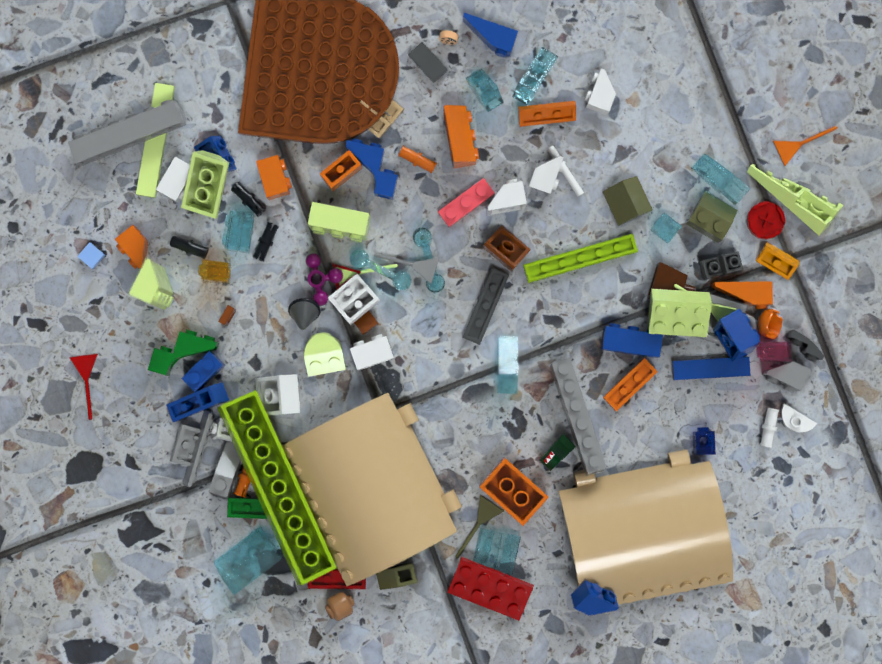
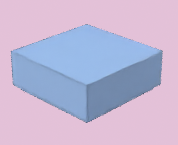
(91, 255)

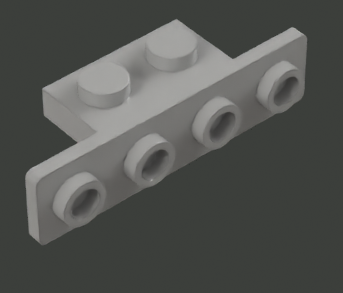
(189, 446)

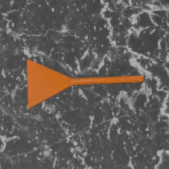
(788, 148)

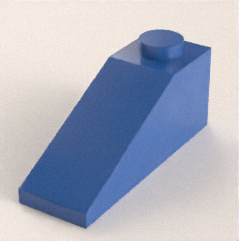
(495, 36)
(197, 402)

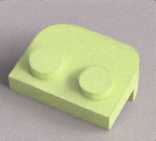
(323, 354)

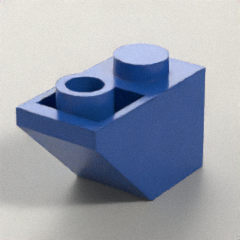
(593, 599)

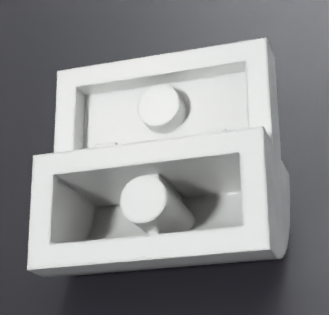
(353, 299)

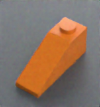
(750, 293)

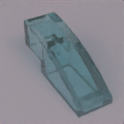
(720, 179)

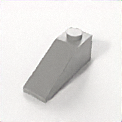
(226, 471)

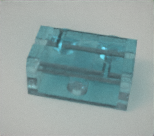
(239, 231)

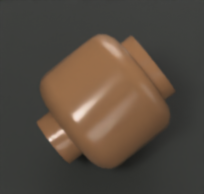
(339, 606)

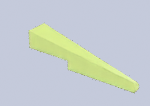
(812, 210)

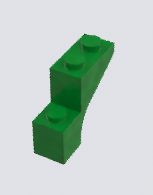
(186, 345)

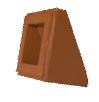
(366, 322)

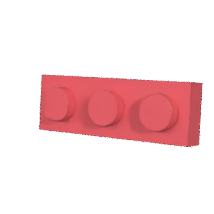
(466, 202)

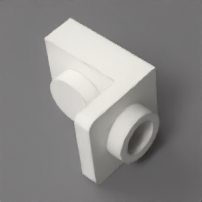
(219, 431)

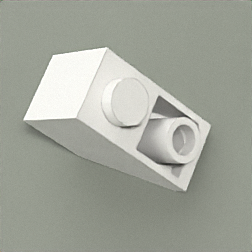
(602, 95)
(545, 174)

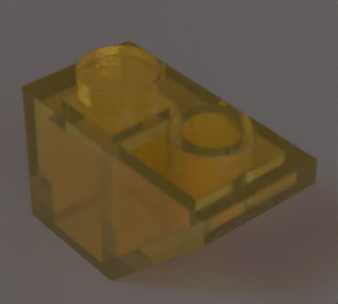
(215, 271)

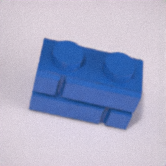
(203, 371)

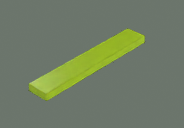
(580, 258)

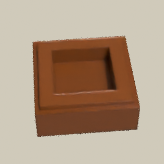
(227, 315)

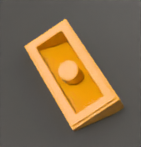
(777, 260)

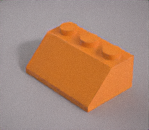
(460, 136)

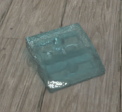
(497, 550)

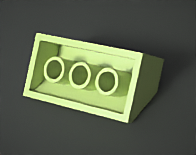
(153, 285)

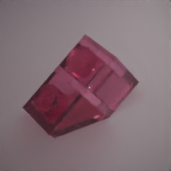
(774, 352)

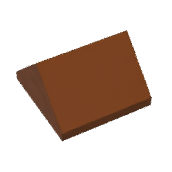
(506, 248)

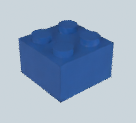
(736, 335)

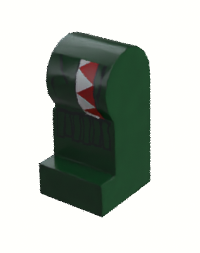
(557, 452)

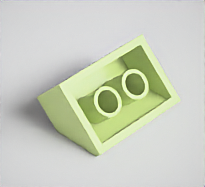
(205, 183)

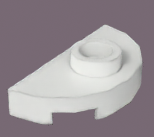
(796, 421)

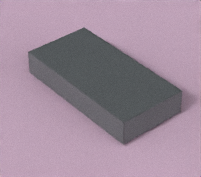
(427, 62)

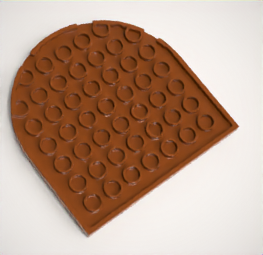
(313, 69)

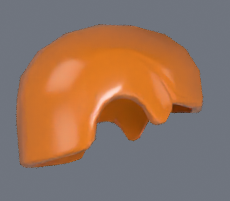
(769, 324)

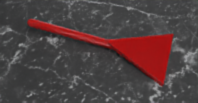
(84, 365)

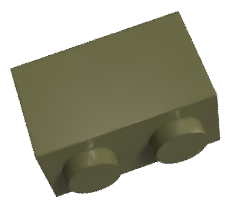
(712, 217)

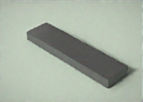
(485, 306)

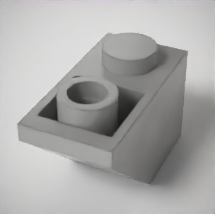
(789, 374)

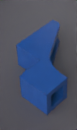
(371, 157)

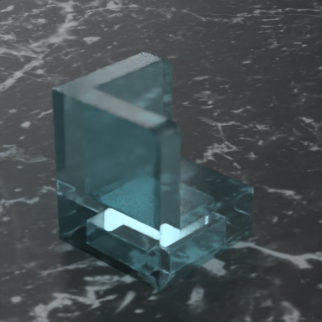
(665, 227)

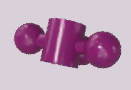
(335, 276)

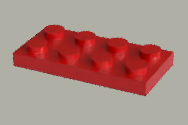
(490, 588)

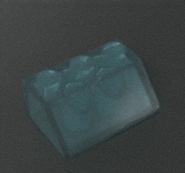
(247, 560)

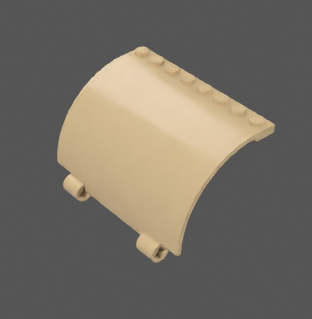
(371, 488)
(649, 529)

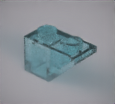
(485, 90)

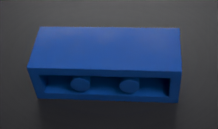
(631, 341)

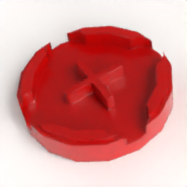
(765, 220)

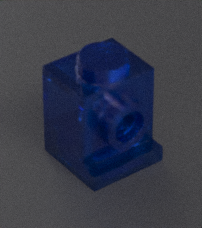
(709, 446)

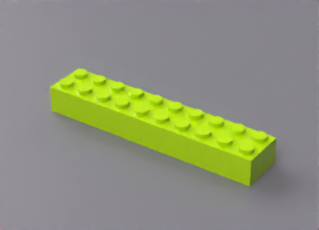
(276, 488)

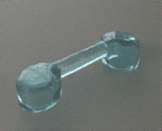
(424, 241)
(401, 279)

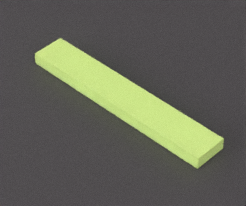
(153, 149)

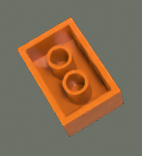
(513, 491)

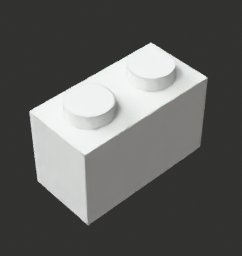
(174, 180)
(372, 352)

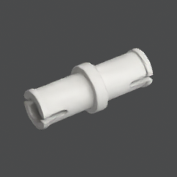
(769, 427)

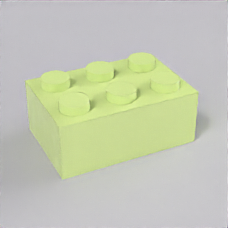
(339, 222)
(679, 312)

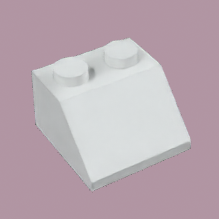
(508, 199)
(279, 394)

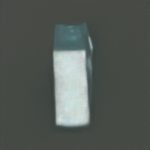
(534, 76)
(507, 365)

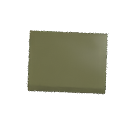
(627, 200)

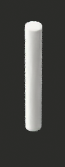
(567, 174)

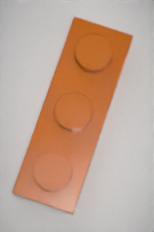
(547, 113)
(630, 384)

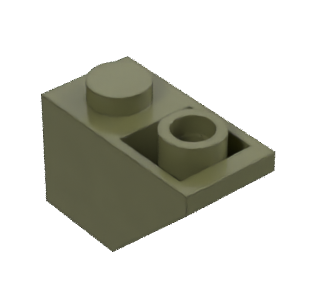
(397, 576)

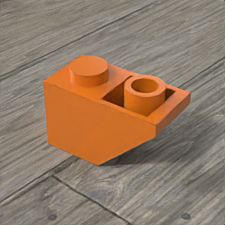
(134, 245)

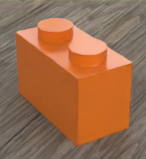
(341, 170)
(273, 177)

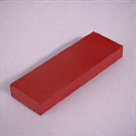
(334, 580)

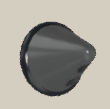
(304, 312)

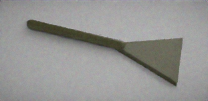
(485, 512)

